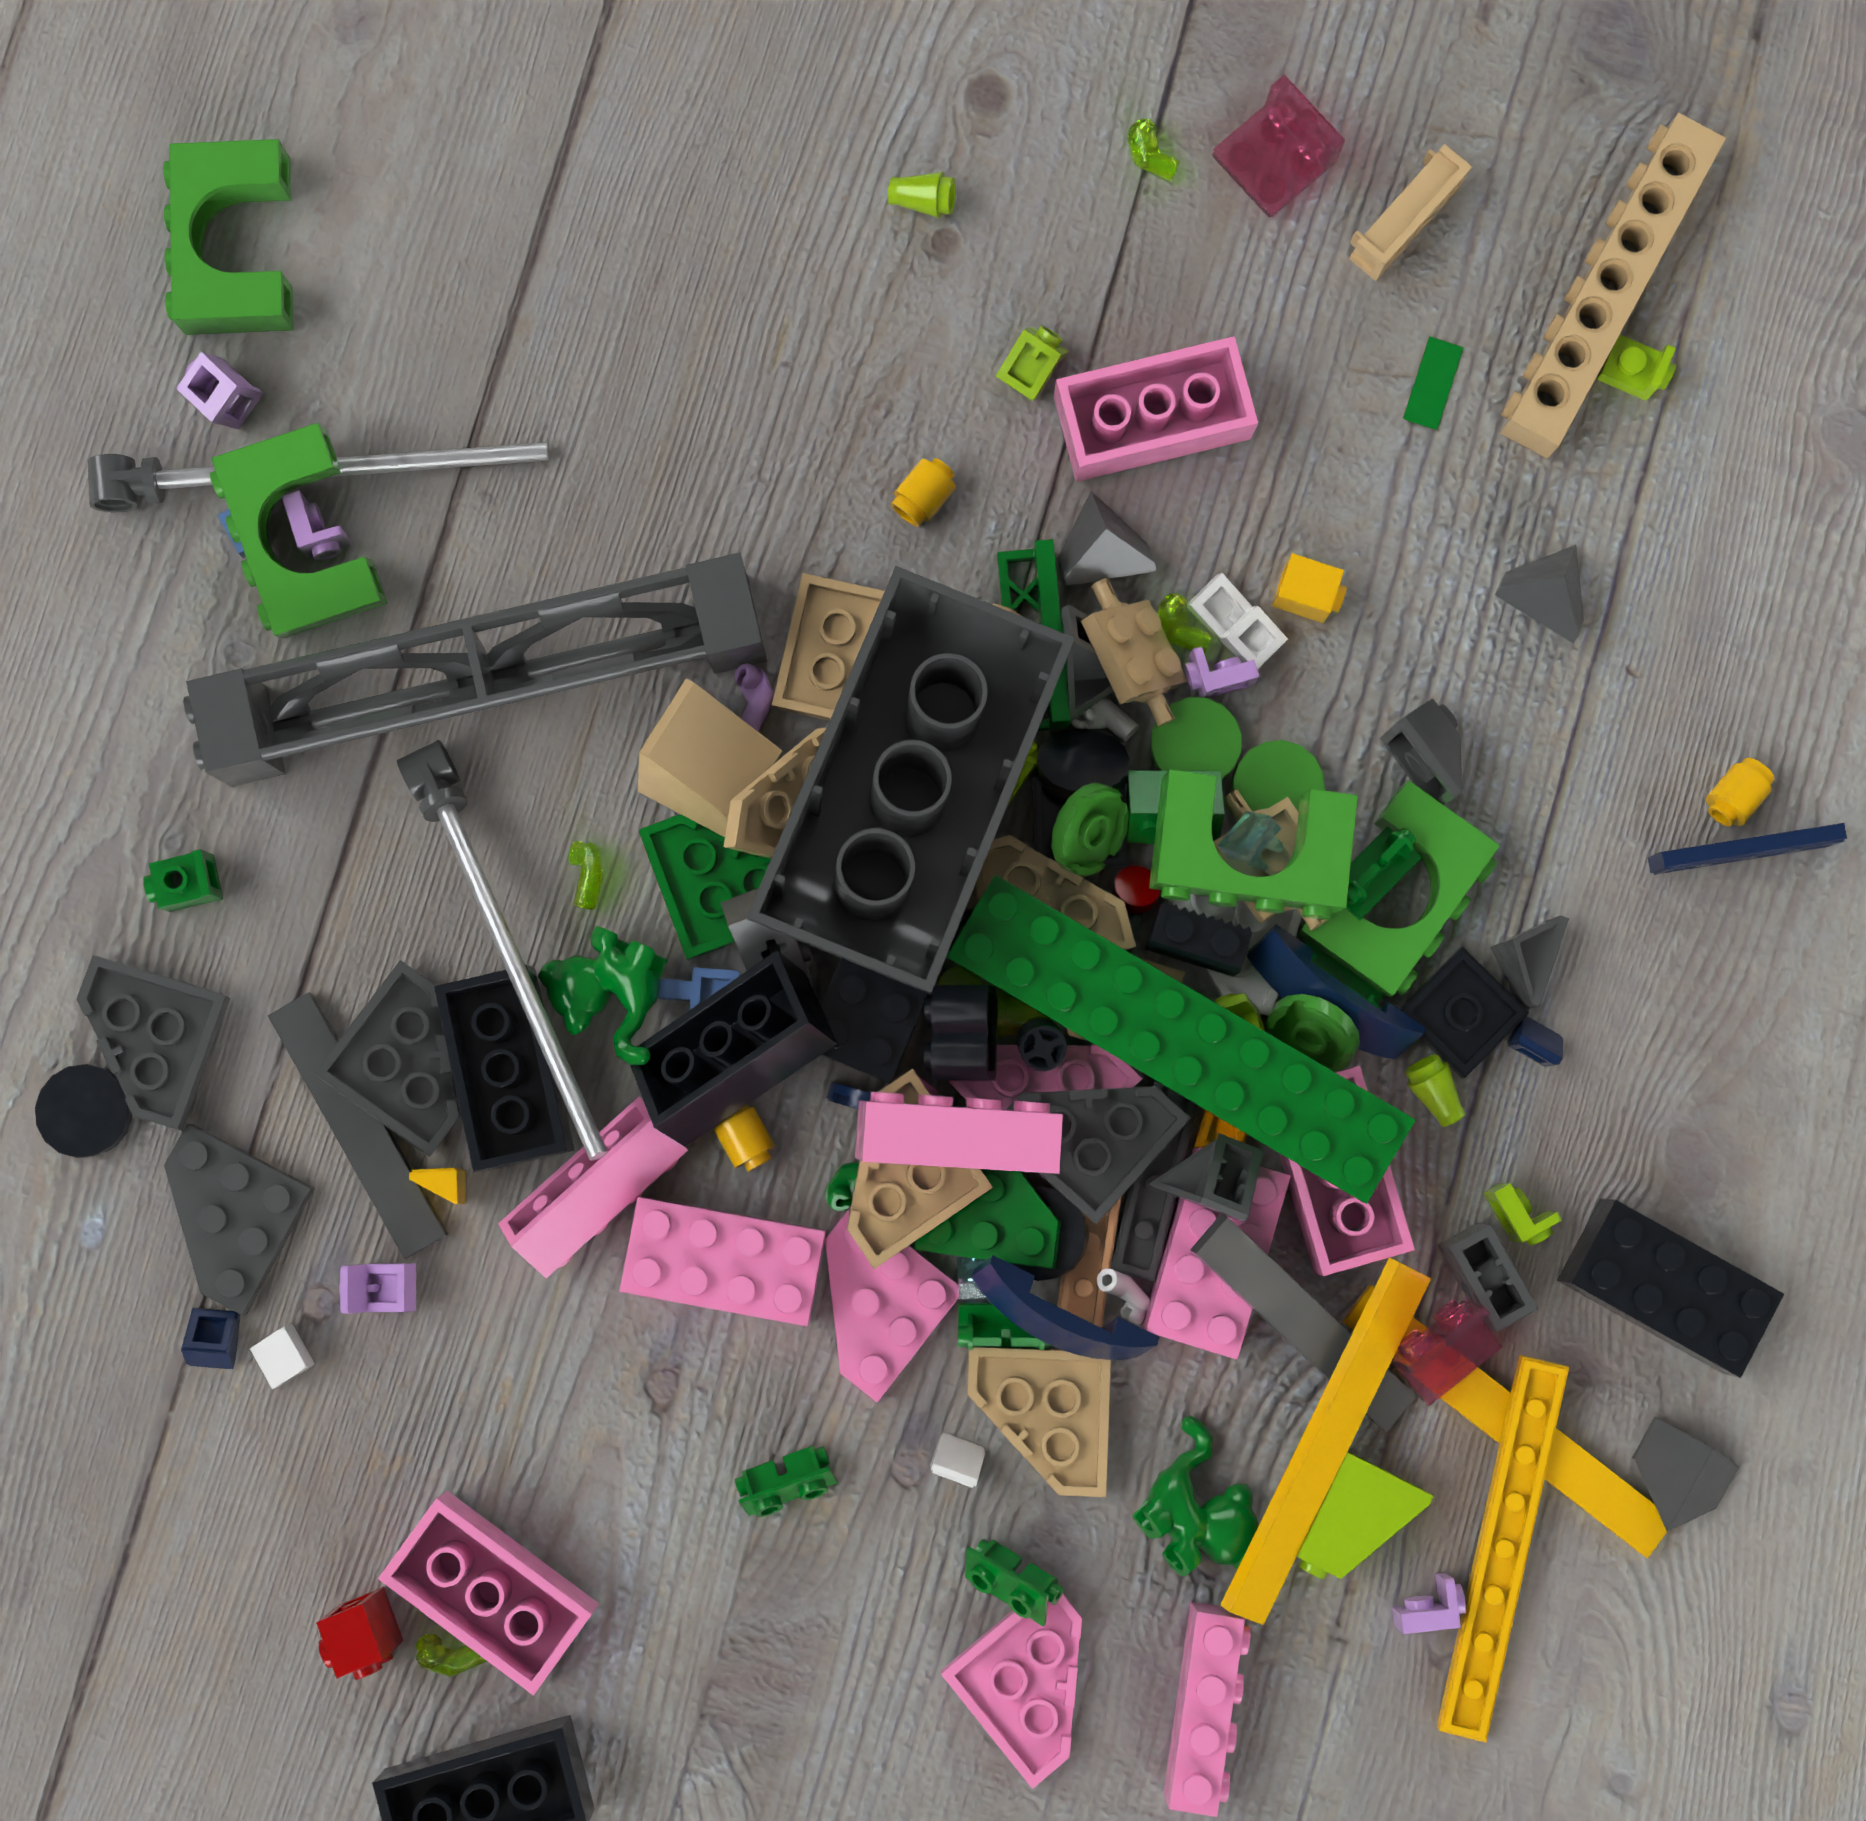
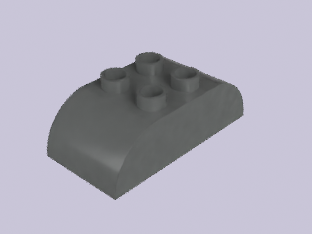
(911, 780)

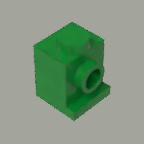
(198, 886)

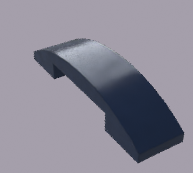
(1289, 971)
(1010, 1293)

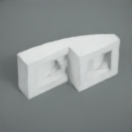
(1235, 622)

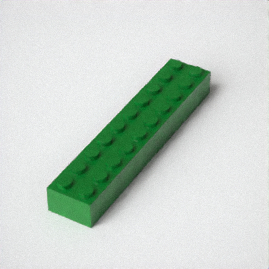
(1181, 1039)

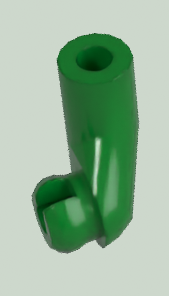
(841, 1187)

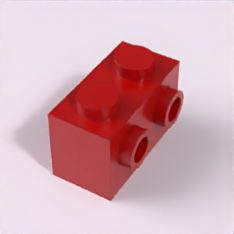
(359, 1635)

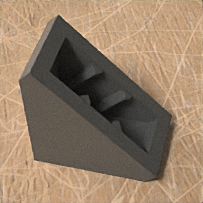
(1102, 547)
(1548, 592)
(1084, 673)
(1529, 959)
(1216, 1177)
(1681, 1473)

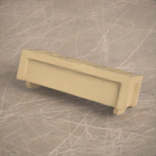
(1409, 212)

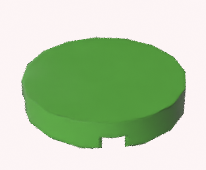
(1198, 739)
(1276, 772)
(1089, 829)
(1315, 1029)

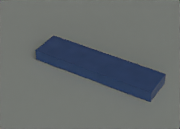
(1747, 849)

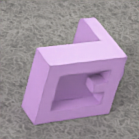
(305, 524)
(1228, 674)
(1425, 1615)

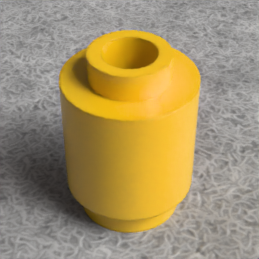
(923, 491)
(1740, 792)
(745, 1139)

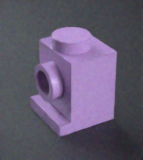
(218, 391)

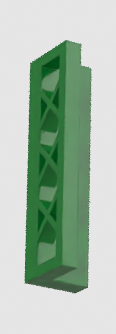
(1048, 609)

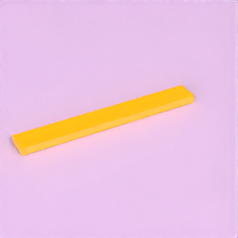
(1325, 1442)
(1569, 1466)
(1502, 1548)

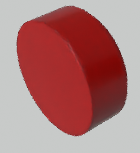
(1133, 888)

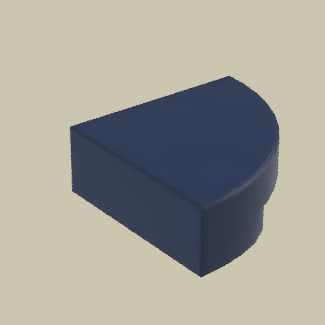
(846, 1095)

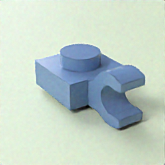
(703, 985)

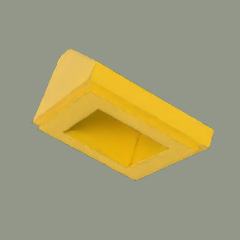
(445, 1182)

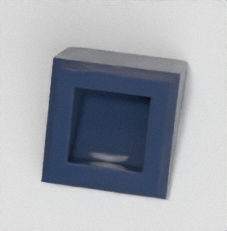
(1537, 1042)
(211, 1338)

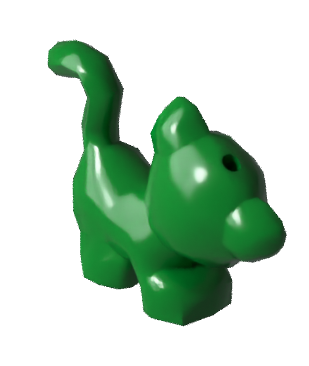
(584, 985)
(1218, 1527)

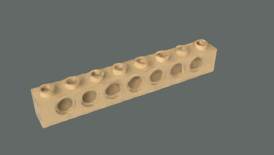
(1690, 151)

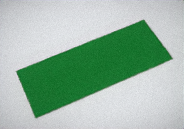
(1433, 383)

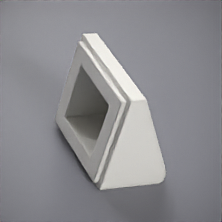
(282, 1356)
(958, 1460)

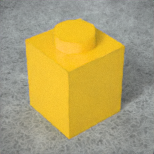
(1309, 588)

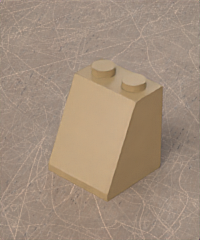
(702, 758)

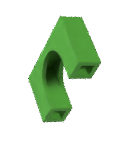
(202, 184)
(252, 484)
(1454, 859)
(1190, 864)

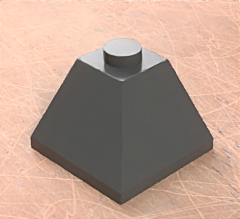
(1428, 750)

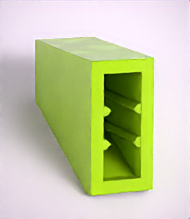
(1358, 1517)

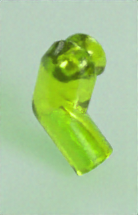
(1146, 152)
(1177, 624)
(591, 873)
(444, 1660)

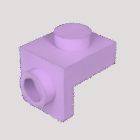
(378, 1288)

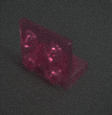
(1280, 148)
(1446, 1350)

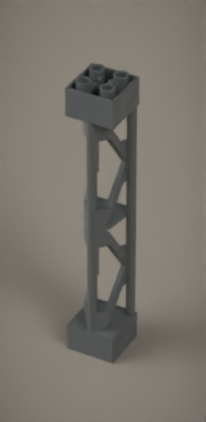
(247, 736)

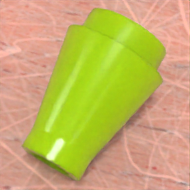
(924, 193)
(1435, 1088)

